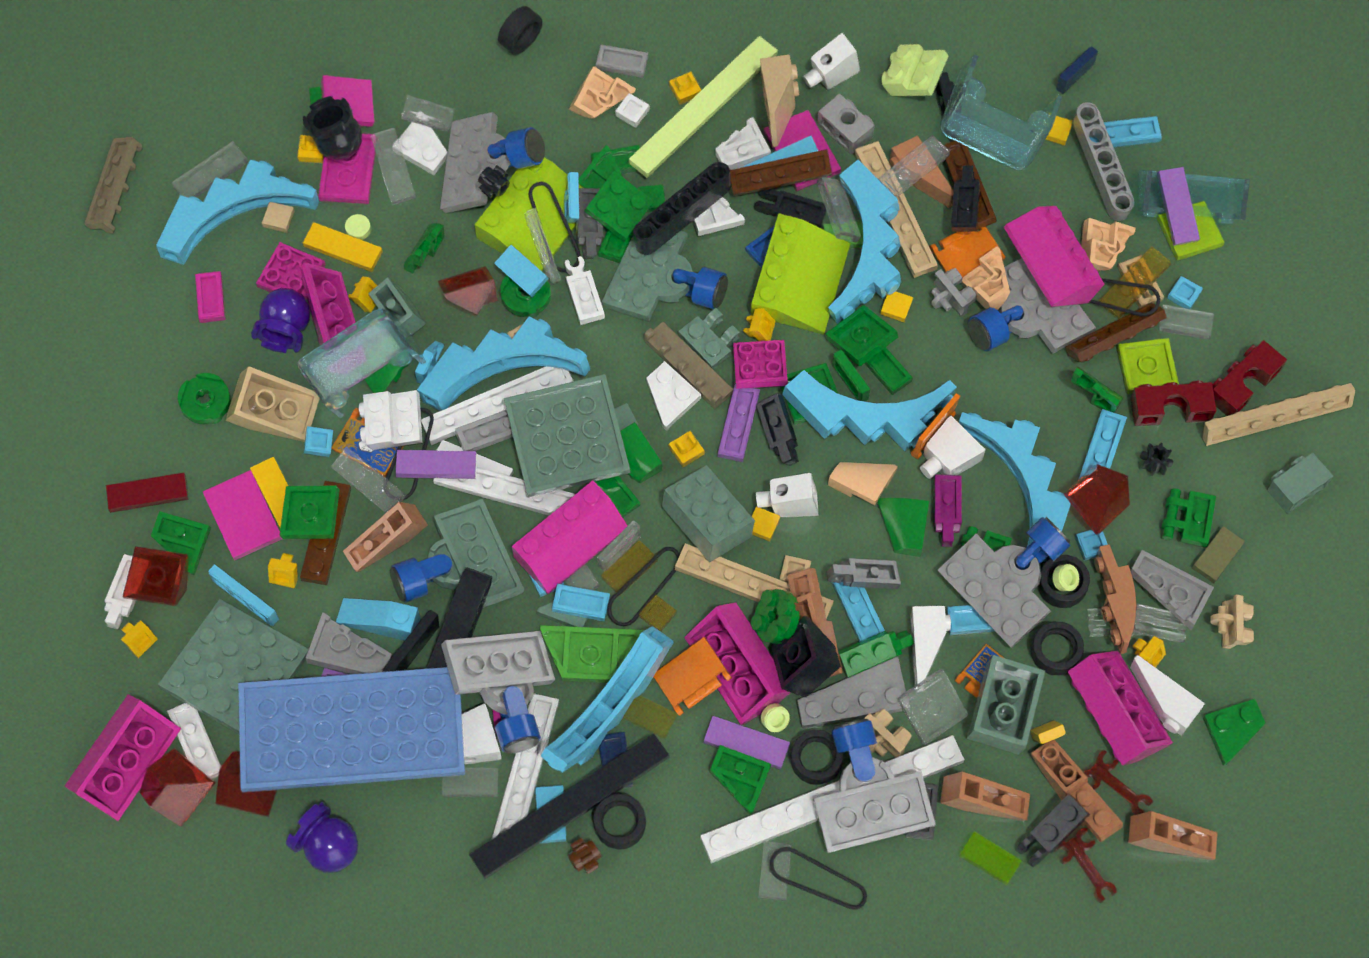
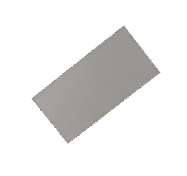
(622, 61)

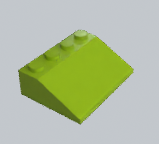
(505, 221)
(800, 274)

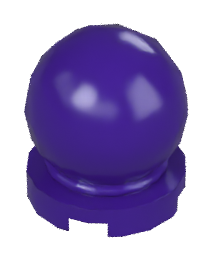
(282, 320)
(326, 841)

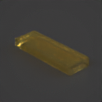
(1145, 272)

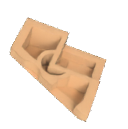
(599, 94)
(1104, 242)
(989, 280)
(862, 479)

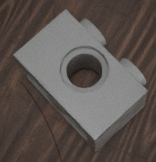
(847, 135)

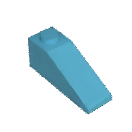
(379, 617)

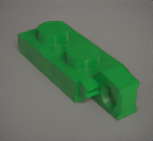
(873, 651)

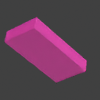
(210, 297)

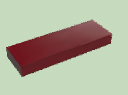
(147, 492)

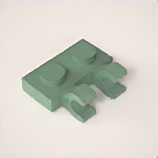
(705, 342)

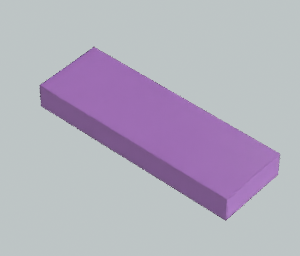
(1178, 206)
(738, 423)
(436, 464)
(747, 741)

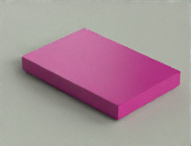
(798, 128)
(349, 178)
(242, 515)

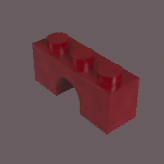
(1260, 363)
(1193, 398)

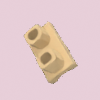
(1231, 622)
(885, 740)

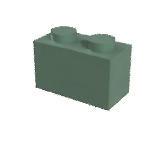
(392, 297)
(1300, 482)

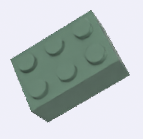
(708, 513)
(1006, 704)

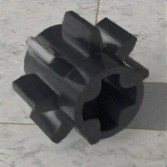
(493, 181)
(1155, 465)

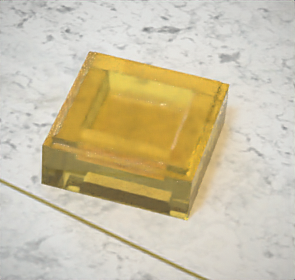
(657, 613)

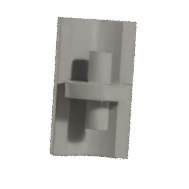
(948, 295)

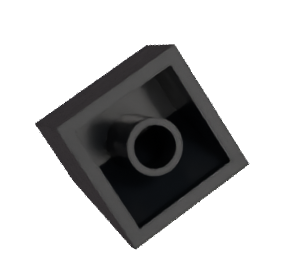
(805, 659)

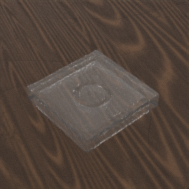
(932, 706)

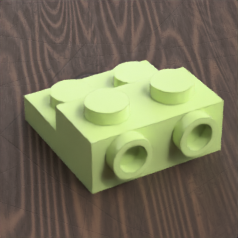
(914, 71)

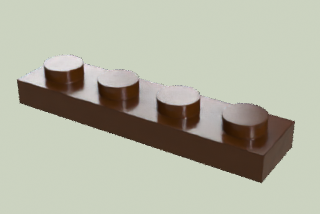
(960, 157)
(780, 172)
(1113, 333)
(321, 552)

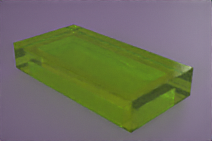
(990, 858)

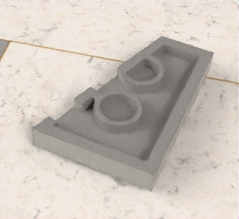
(1172, 587)
(344, 651)

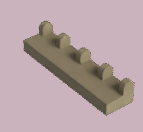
(112, 184)
(688, 364)

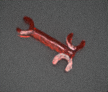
(1101, 772)
(1077, 848)

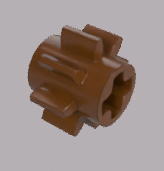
(584, 855)

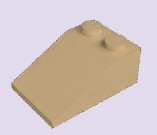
(779, 93)
(272, 405)

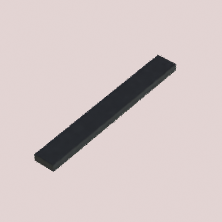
(569, 806)

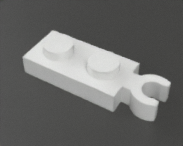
(583, 293)

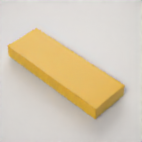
(342, 247)
(271, 485)

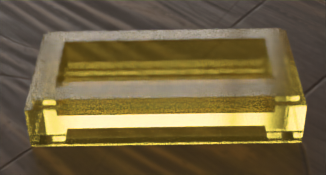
(628, 566)
(650, 716)

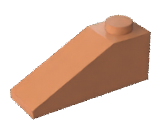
(933, 183)
(385, 535)
(984, 797)
(1172, 836)

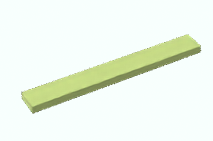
(701, 107)

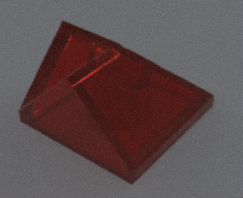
(470, 289)
(1100, 496)
(157, 576)
(175, 786)
(230, 793)

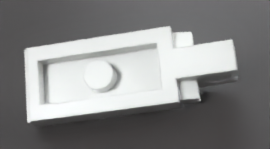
(115, 603)

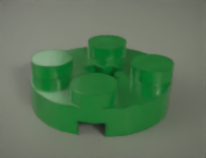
(524, 305)
(204, 412)
(764, 622)

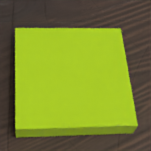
(1208, 232)
(1147, 363)

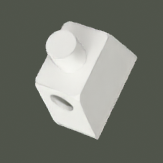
(833, 63)
(951, 450)
(791, 496)
(479, 737)

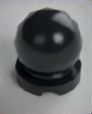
(333, 128)

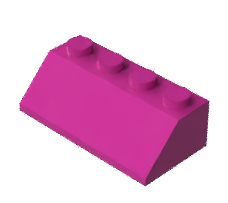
(1054, 256)
(327, 301)
(569, 537)
(746, 659)
(1119, 707)
(120, 756)

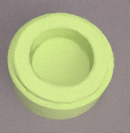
(358, 226)
(1065, 577)
(775, 717)

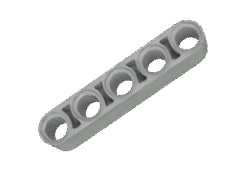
(1101, 172)

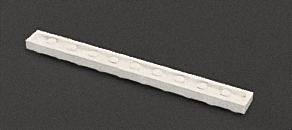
(802, 809)

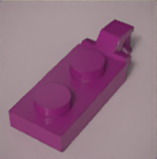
(947, 506)

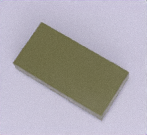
(1218, 554)

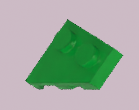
(599, 170)
(182, 537)
(1234, 728)
(740, 776)

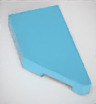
(571, 198)
(431, 356)

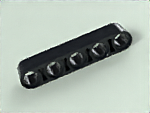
(682, 208)
(463, 612)

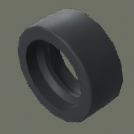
(520, 30)
(1060, 600)
(1062, 629)
(813, 777)
(613, 801)

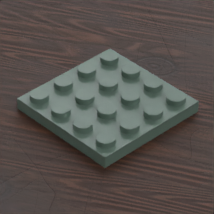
(567, 435)
(226, 652)

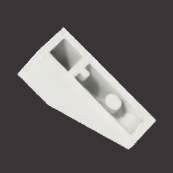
(928, 633)
(1168, 699)

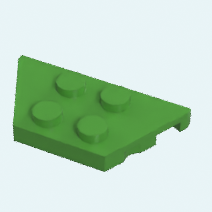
(588, 652)

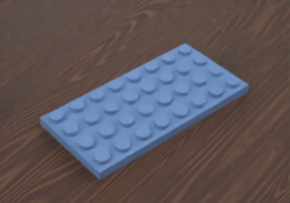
(349, 729)

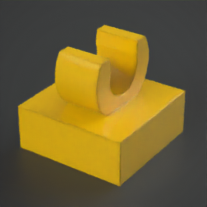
(684, 87)
(307, 150)
(360, 294)
(761, 325)
(686, 449)
(283, 571)
(138, 638)
(1151, 652)

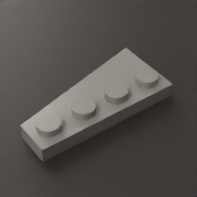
(855, 696)

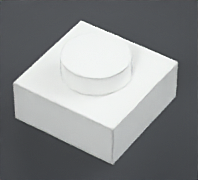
(632, 110)

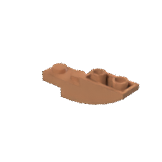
(806, 589)
(1120, 597)
(1069, 779)

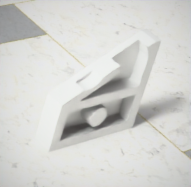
(743, 146)
(423, 148)
(717, 218)
(671, 394)

